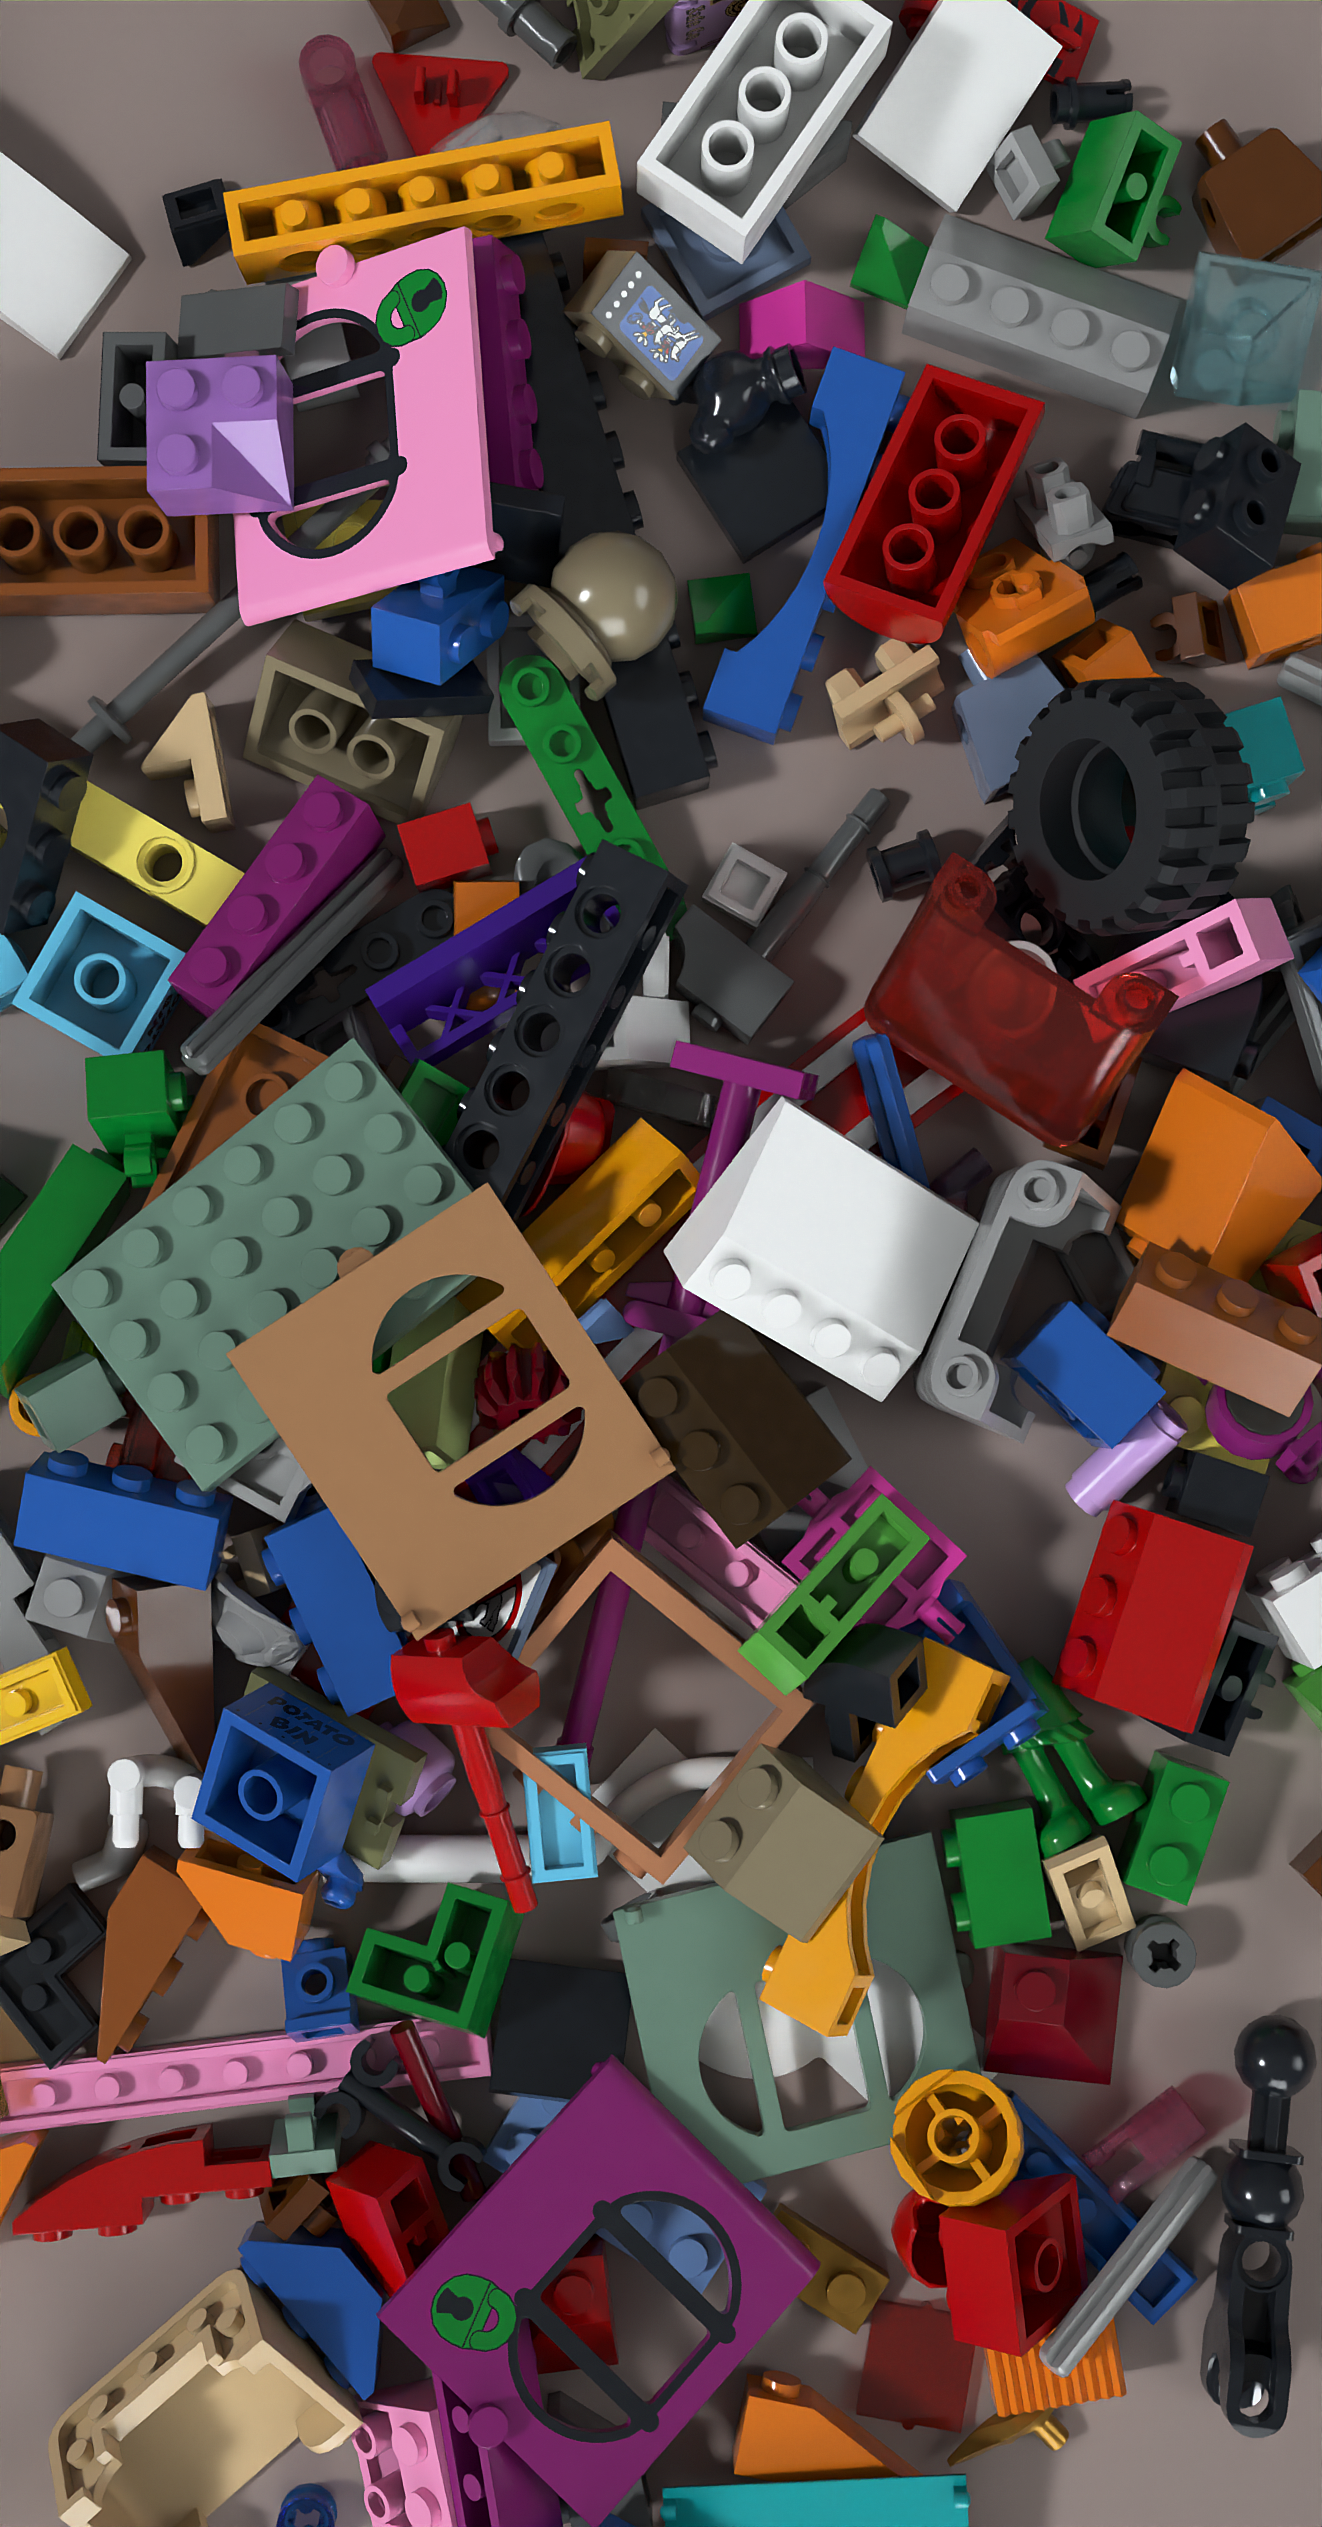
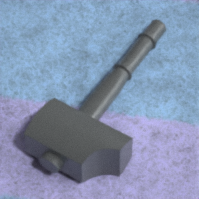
(734, 979)

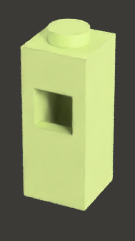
(439, 1399)

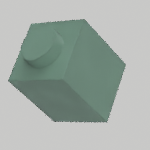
(72, 1400)

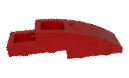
(120, 2184)

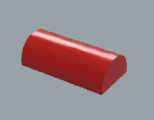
(931, 505)

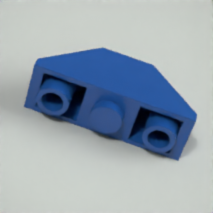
(325, 2296)

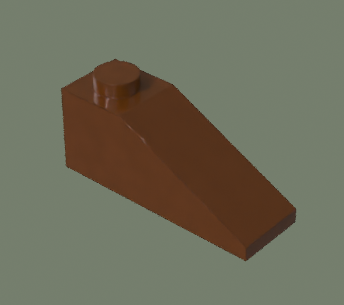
(169, 1651)

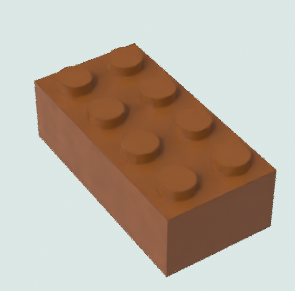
(100, 546)

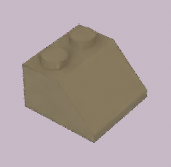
(784, 1842)

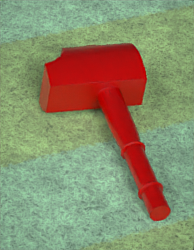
(473, 1687)

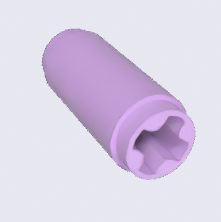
(1113, 1472)

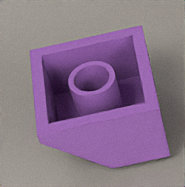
(220, 435)

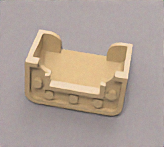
(195, 2414)

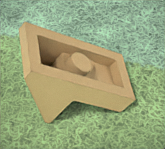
(195, 748)
(1089, 1891)

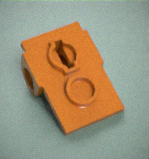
(1019, 606)

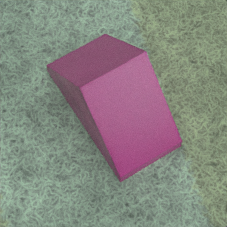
(805, 317)

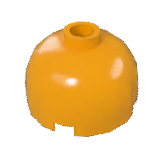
(930, 2132)

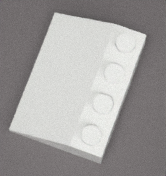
(824, 1249)

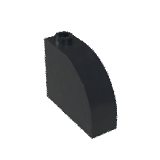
(1210, 1034)

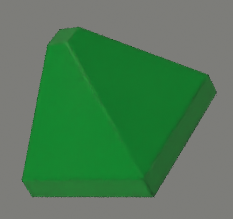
(889, 263)
(722, 608)

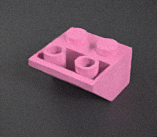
(404, 2457)

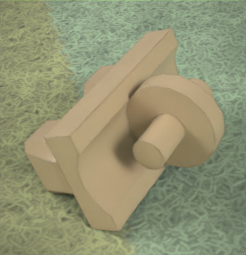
(890, 701)

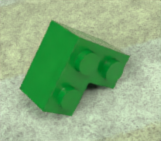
(453, 1976)

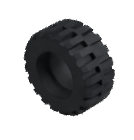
(1186, 796)

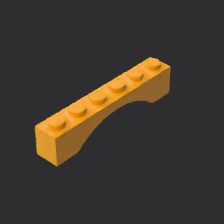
(830, 1974)

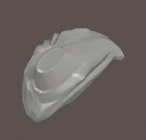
(248, 1627)

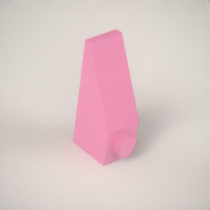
(1205, 953)

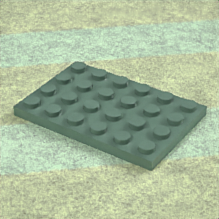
(253, 1239)

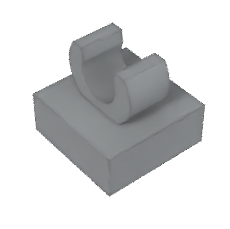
(1026, 170)

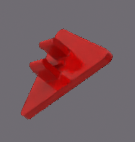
(437, 93)

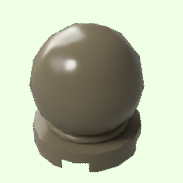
(604, 606)

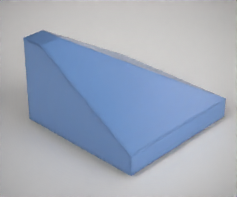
(604, 1323)

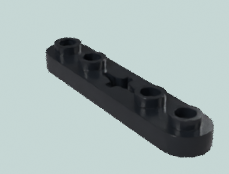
(375, 951)

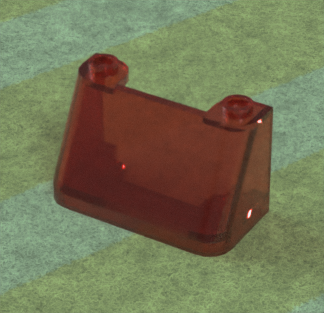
(1004, 1019)

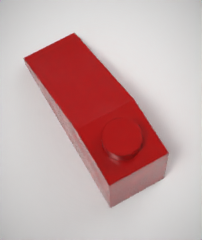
(388, 2211)

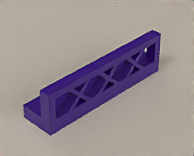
(470, 961)

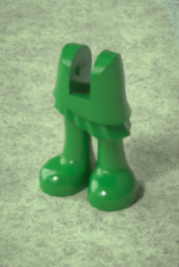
(1103, 1796)

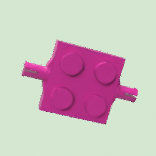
(915, 1588)

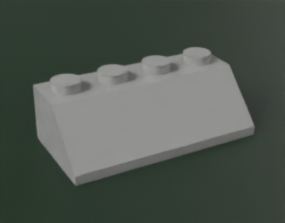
(1040, 316)

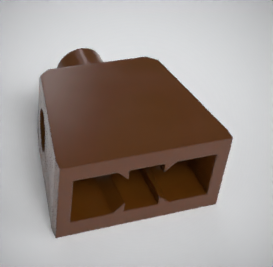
(1256, 195)

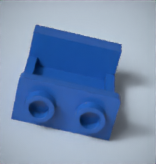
(1019, 1705)

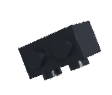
(1237, 506)

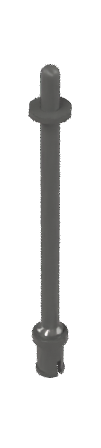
(113, 716)

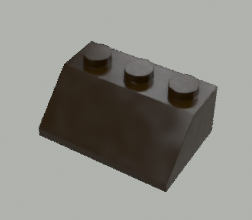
(735, 1425)

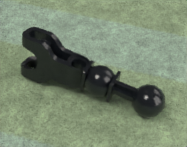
(1263, 2193)

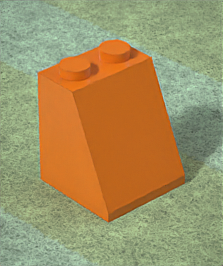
(1216, 1181)

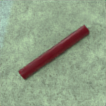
(434, 2100)

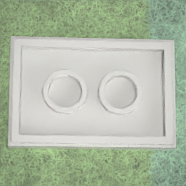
(956, 95)

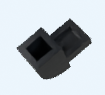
(867, 1680)

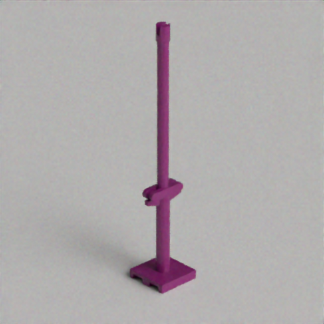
(674, 1313)

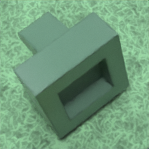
(303, 2142)

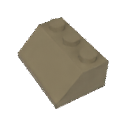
(315, 724)

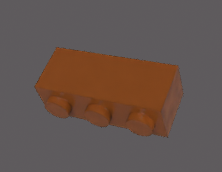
(1219, 1329)

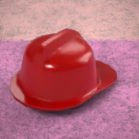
(579, 1146)

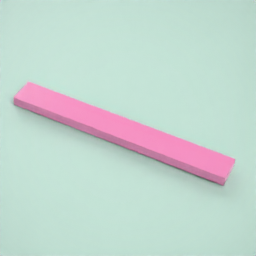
(218, 2074)

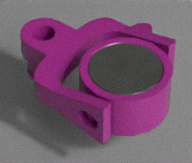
(1262, 1433)

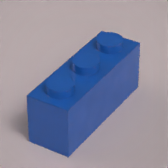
(123, 1519)
(334, 1608)

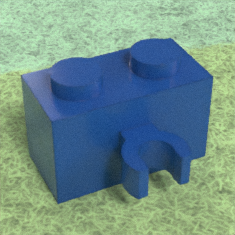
(438, 623)

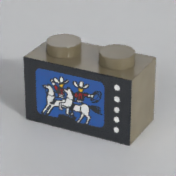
(640, 326)

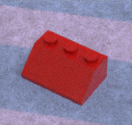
(1152, 1616)

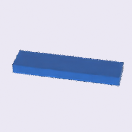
(1102, 2220)

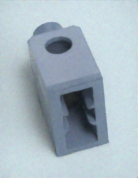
(996, 718)

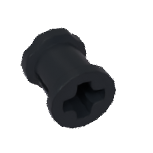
(903, 865)

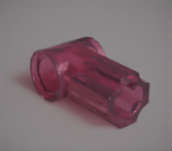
(342, 106)

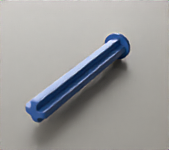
(888, 1105)

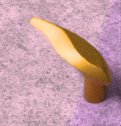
(1005, 2430)

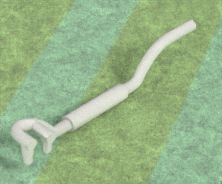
(414, 1856)

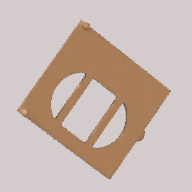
(399, 1512)

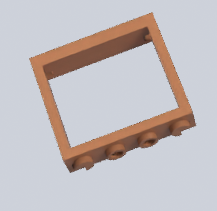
(699, 1622)

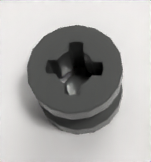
(1151, 1942)

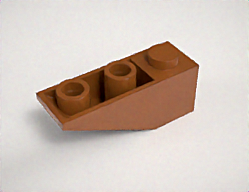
(142, 1938)

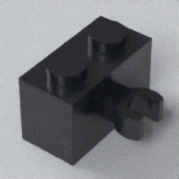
(1231, 1688)

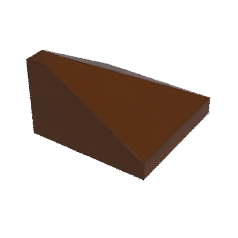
(408, 21)

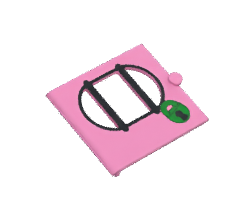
(439, 494)

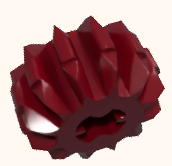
(516, 1385)

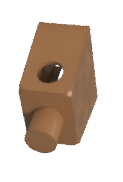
(25, 1860)

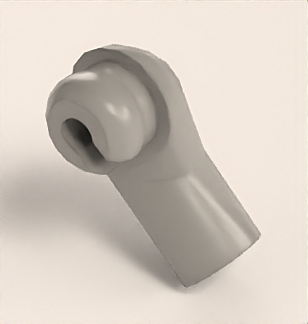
(110, 1861)

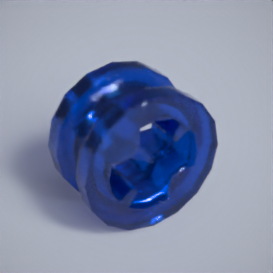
(306, 2499)

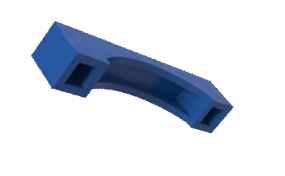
(756, 684)

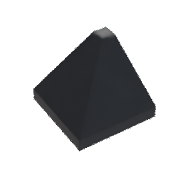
(196, 218)

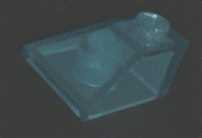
(1245, 330)

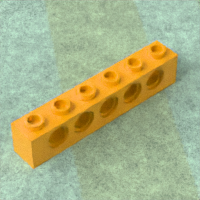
(384, 206)

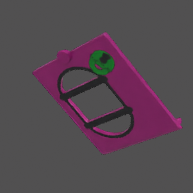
(488, 2274)

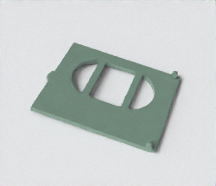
(703, 1943)

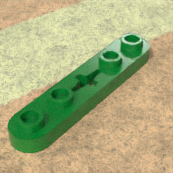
(563, 744)

